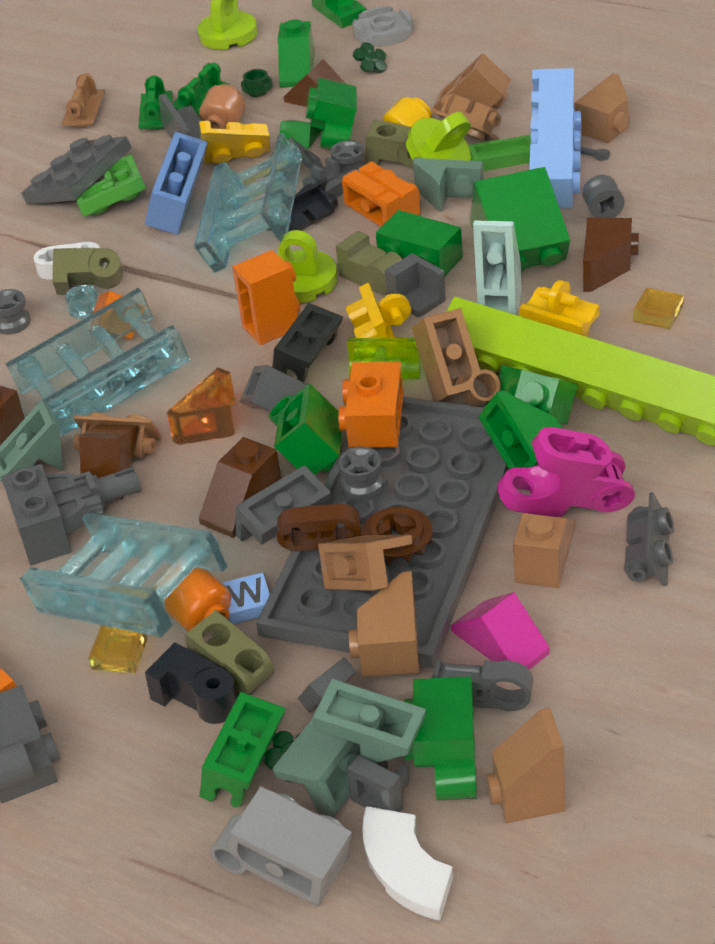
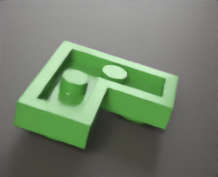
(120, 183)

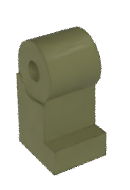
(388, 143)
(364, 262)
(85, 267)
(232, 651)

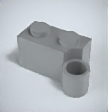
(284, 845)

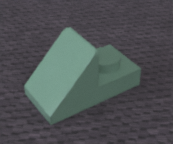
(446, 178)
(32, 440)
(374, 721)

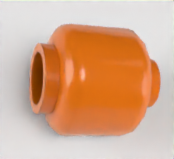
(197, 598)

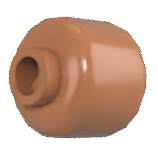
(222, 105)

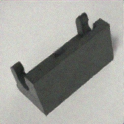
(305, 340)

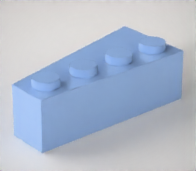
(556, 131)

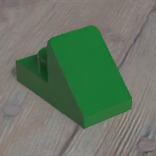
(339, 11)

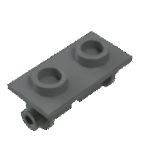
(649, 542)

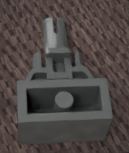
(54, 505)

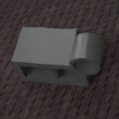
(24, 753)

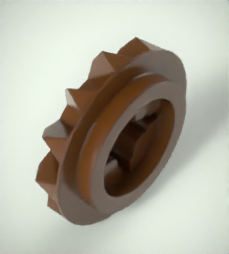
(405, 522)

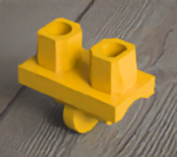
(560, 309)
(375, 318)

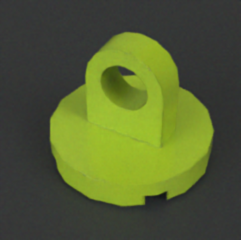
(226, 26)
(439, 138)
(313, 269)

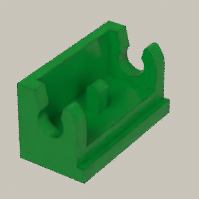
(240, 747)

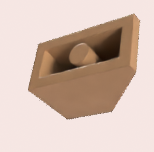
(480, 83)
(604, 110)
(542, 549)
(387, 631)
(529, 770)

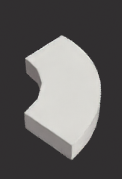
(402, 865)

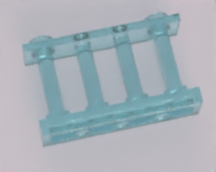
(227, 193)
(112, 381)
(123, 602)

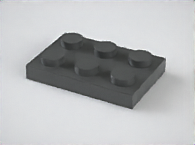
(76, 169)

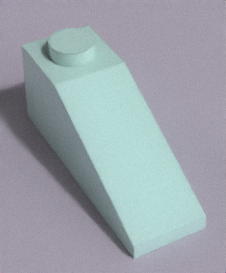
(497, 265)

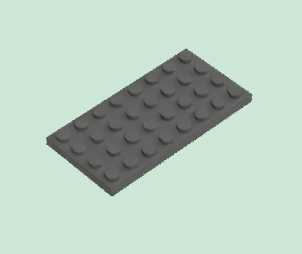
(439, 468)

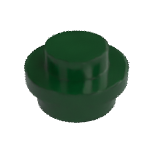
(256, 82)

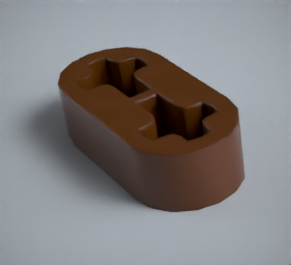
(316, 525)

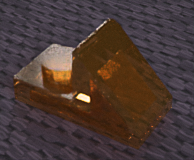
(204, 411)

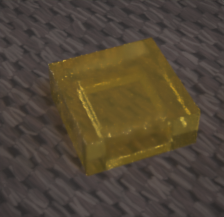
(658, 308)
(117, 650)

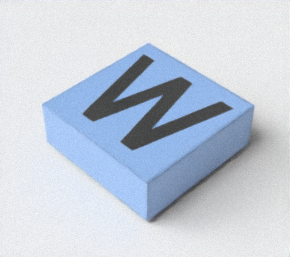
(247, 597)

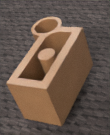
(451, 359)

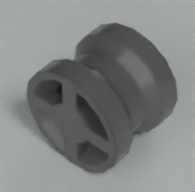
(348, 155)
(603, 188)
(12, 312)
(361, 473)

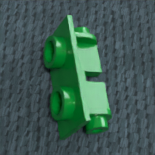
(196, 89)
(150, 111)

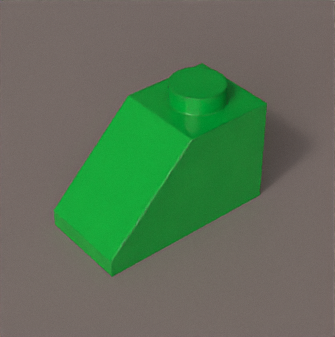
(294, 51)
(540, 391)
(513, 426)

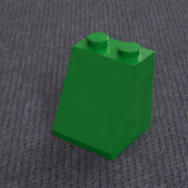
(532, 206)

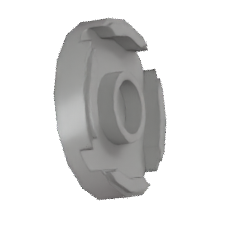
(383, 26)

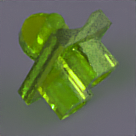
(386, 350)

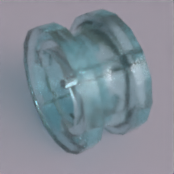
(81, 301)

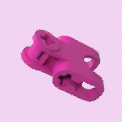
(570, 472)

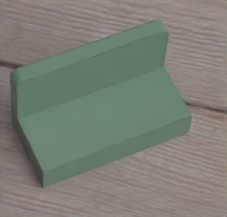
(321, 765)

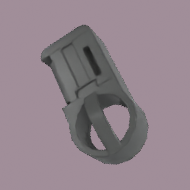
(485, 691)

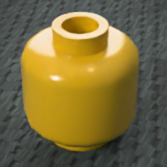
(407, 111)

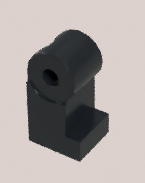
(192, 681)

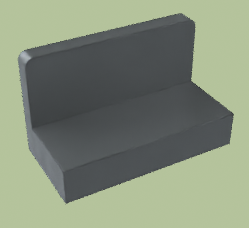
(182, 120)
(260, 512)

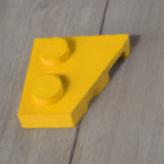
(234, 142)

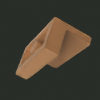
(358, 561)

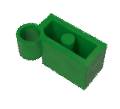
(333, 109)
(307, 430)
(446, 735)

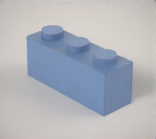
(175, 183)

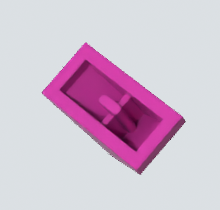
(502, 631)

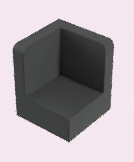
(418, 282)
(268, 387)

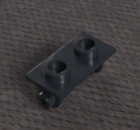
(313, 202)

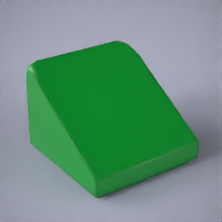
(300, 131)

